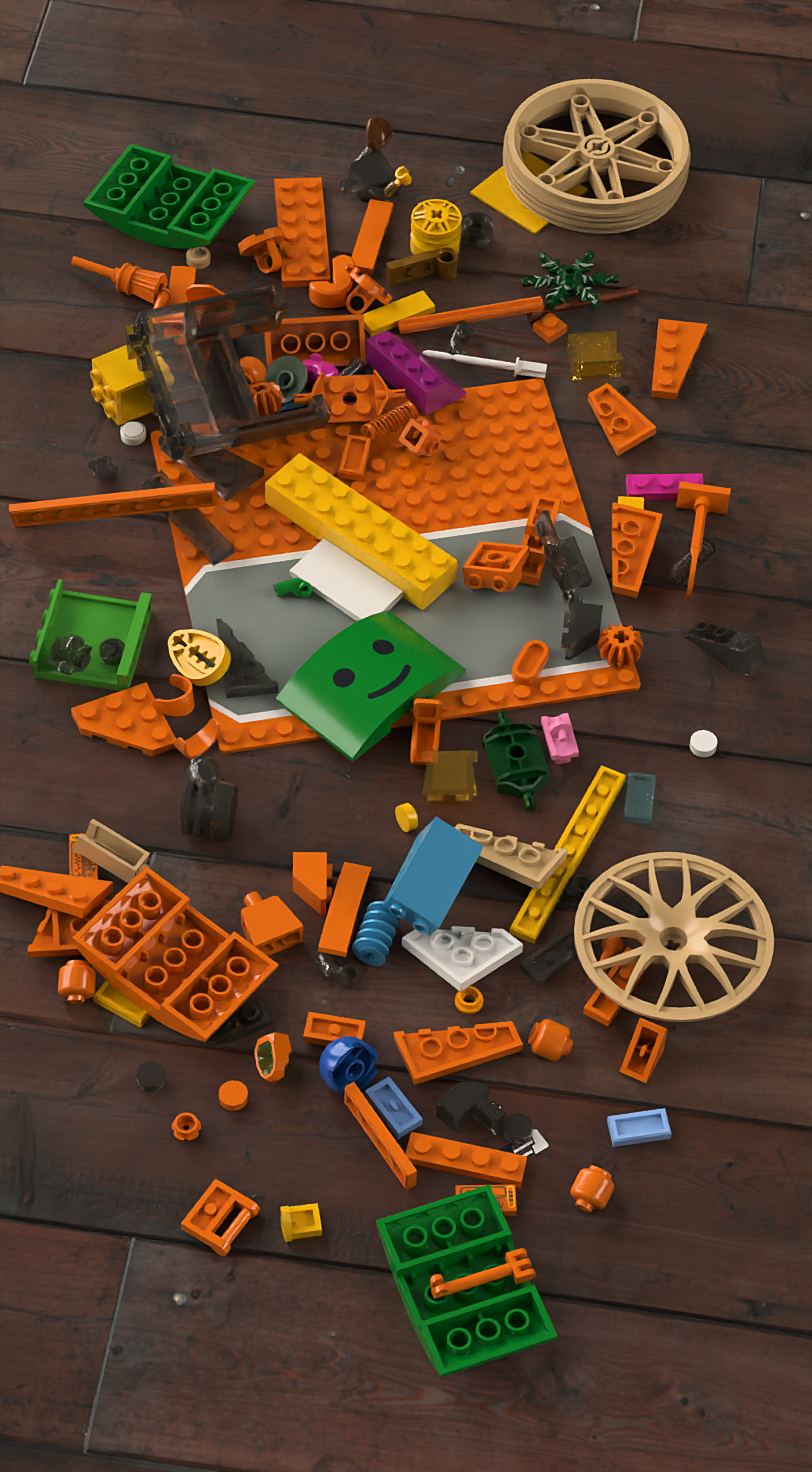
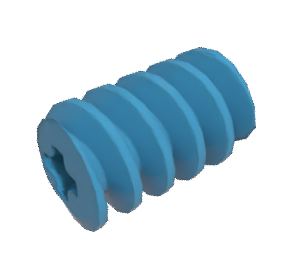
(375, 934)

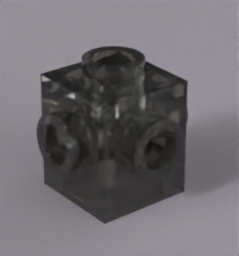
(70, 654)

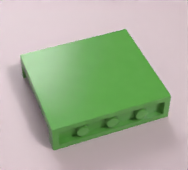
(94, 620)

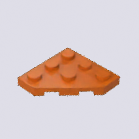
(126, 721)

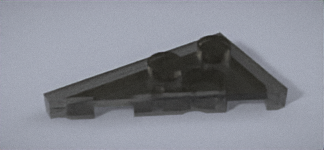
(244, 674)

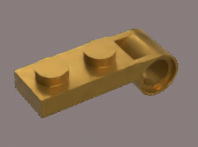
(439, 262)

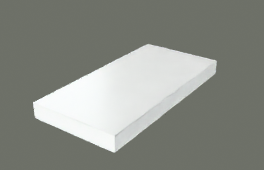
(346, 581)

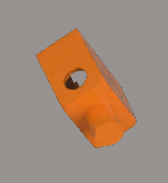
(270, 924)

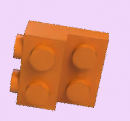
(495, 566)

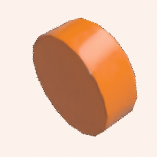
(233, 1095)

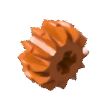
(266, 397)
(620, 645)

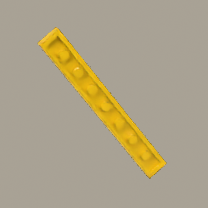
(576, 839)

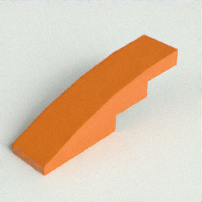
(534, 565)
(344, 909)

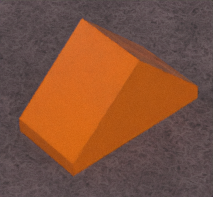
(644, 1050)

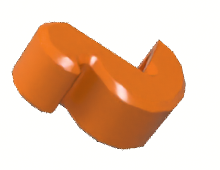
(334, 294)
(425, 728)

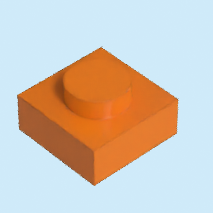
(549, 328)

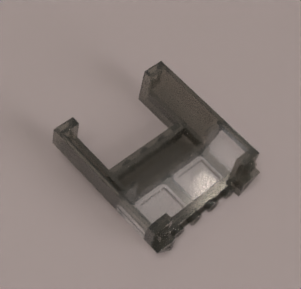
(198, 376)

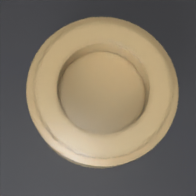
(198, 257)

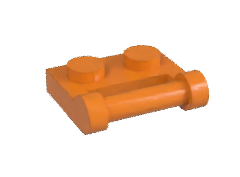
(212, 1211)

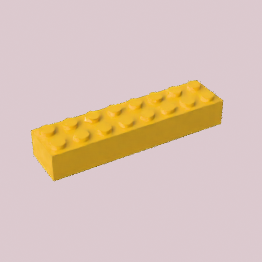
(361, 529)

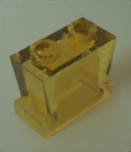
(594, 355)
(449, 774)

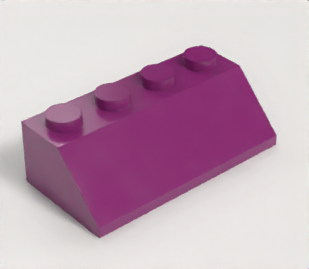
(410, 370)

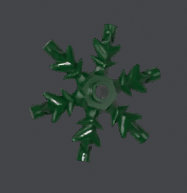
(570, 280)

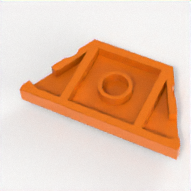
(56, 933)

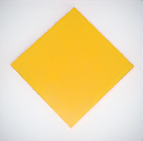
(498, 194)

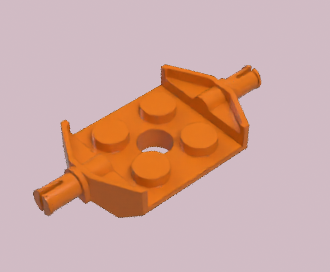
(368, 390)

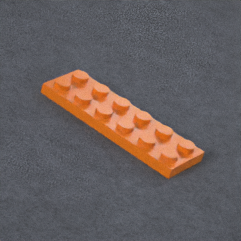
(303, 222)

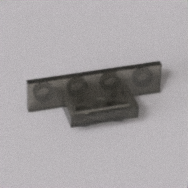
(565, 559)

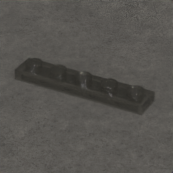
(194, 525)
(562, 950)

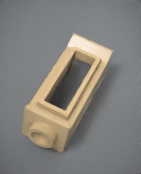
(111, 851)

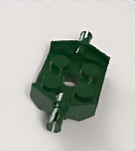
(516, 776)

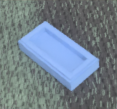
(639, 1127)

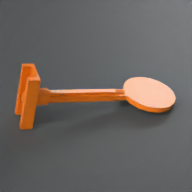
(702, 500)

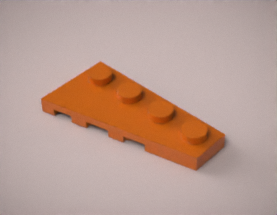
(57, 891)
(447, 1051)

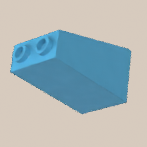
(432, 876)

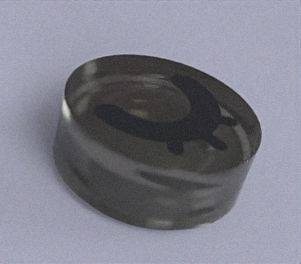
(111, 651)

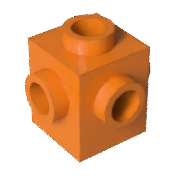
(421, 437)

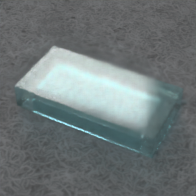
(639, 798)

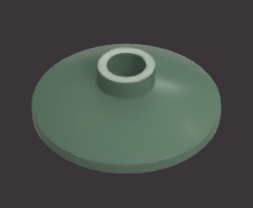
(287, 369)

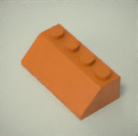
(332, 337)

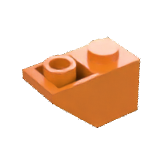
(311, 878)

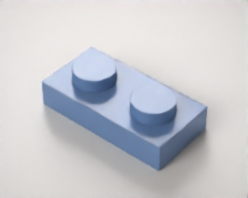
(393, 1107)

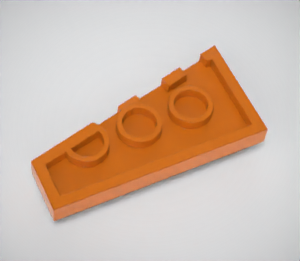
(674, 355)
(632, 544)

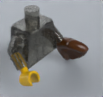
(371, 173)

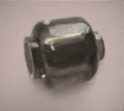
(204, 768)

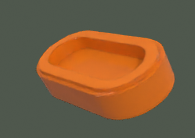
(530, 662)

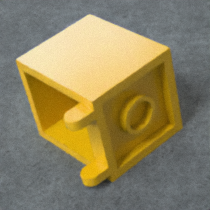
(120, 386)

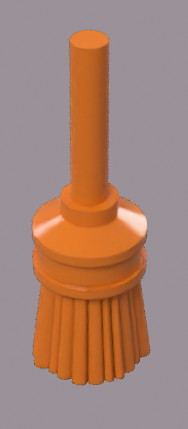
(128, 278)

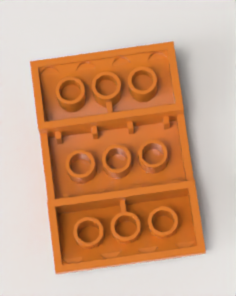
(171, 957)

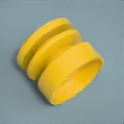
(435, 226)

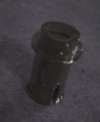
(355, 367)

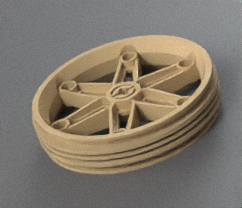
(596, 156)

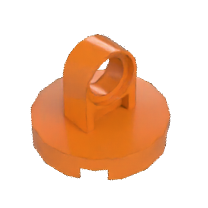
(262, 246)
(368, 290)

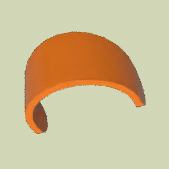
(179, 706)
(200, 741)

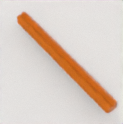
(471, 315)

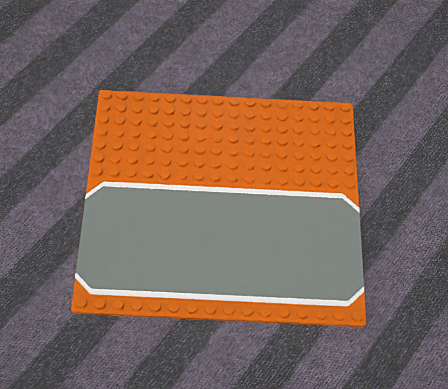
(475, 488)

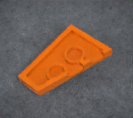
(619, 419)

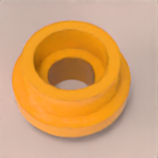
(470, 993)

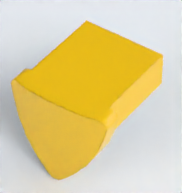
(300, 1221)

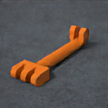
(515, 1266)

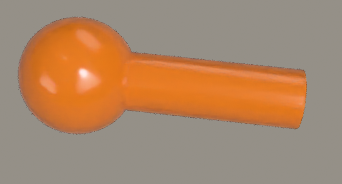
(611, 946)

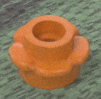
(186, 1120)

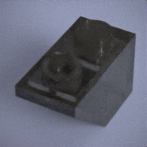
(583, 628)

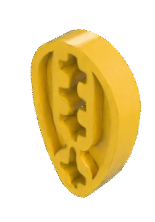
(202, 643)

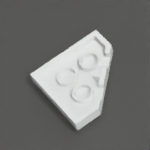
(462, 953)

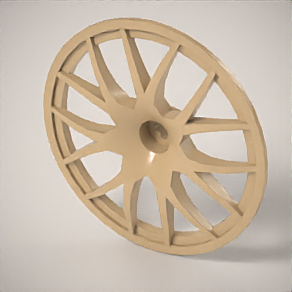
(675, 929)

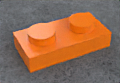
(324, 1028)

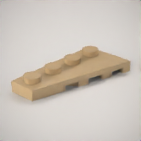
(514, 859)

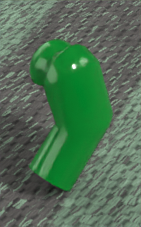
(294, 586)

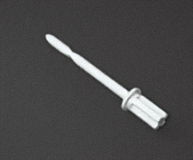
(521, 367)

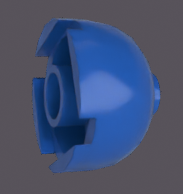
(346, 1062)

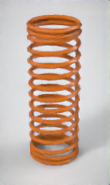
(372, 429)

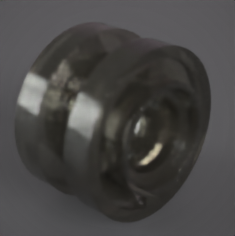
(476, 230)

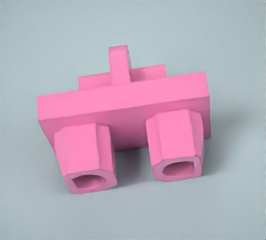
(560, 738)

